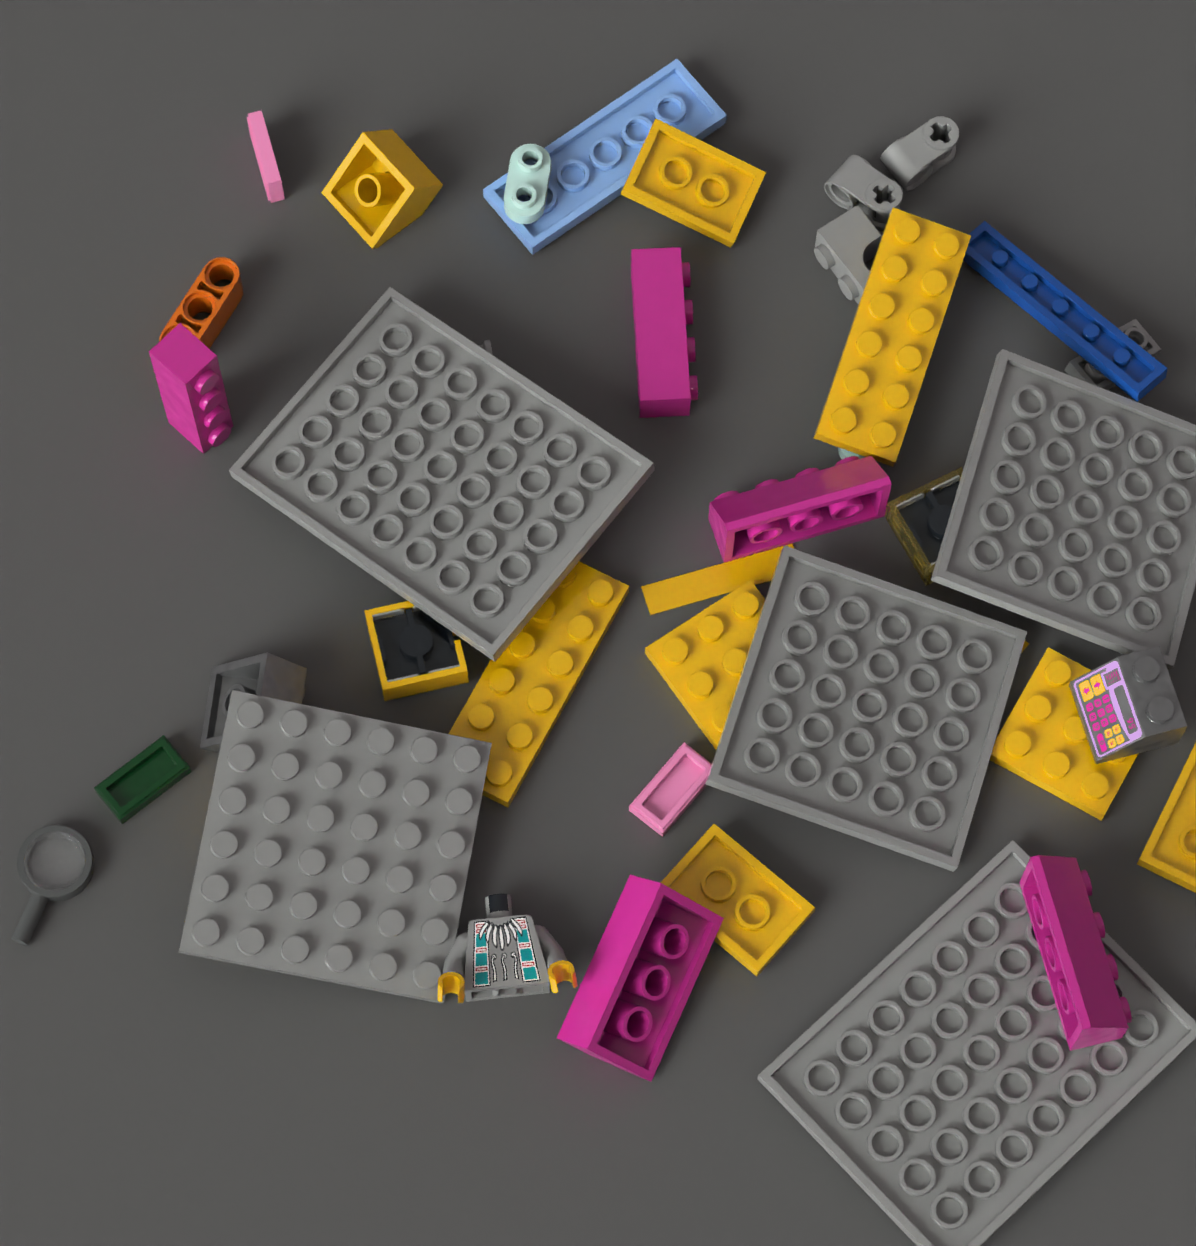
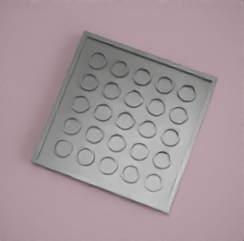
(1076, 510)
(867, 708)
(335, 847)

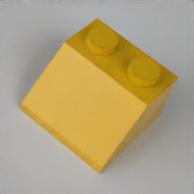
(381, 186)

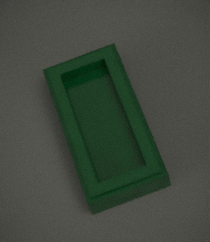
(142, 779)

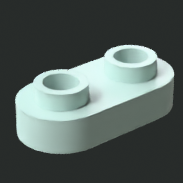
(527, 180)

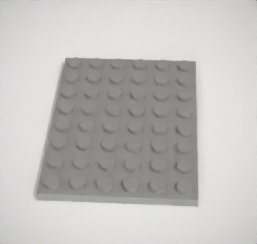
(442, 472)
(953, 1071)

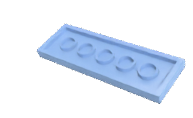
(599, 153)

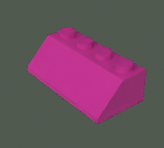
(799, 507)
(1073, 951)
(640, 977)

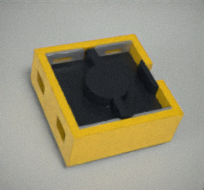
(413, 651)

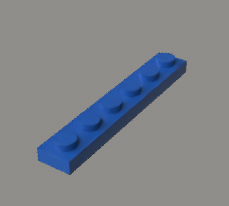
(1063, 312)

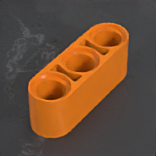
(208, 298)

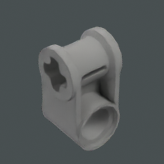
(918, 156)
(864, 186)

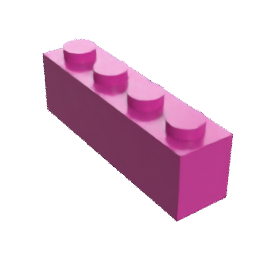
(661, 334)
(192, 388)

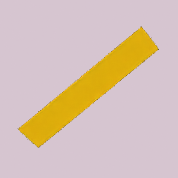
(711, 581)

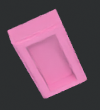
(265, 156)
(672, 790)

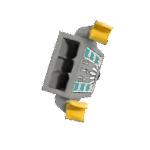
(504, 957)

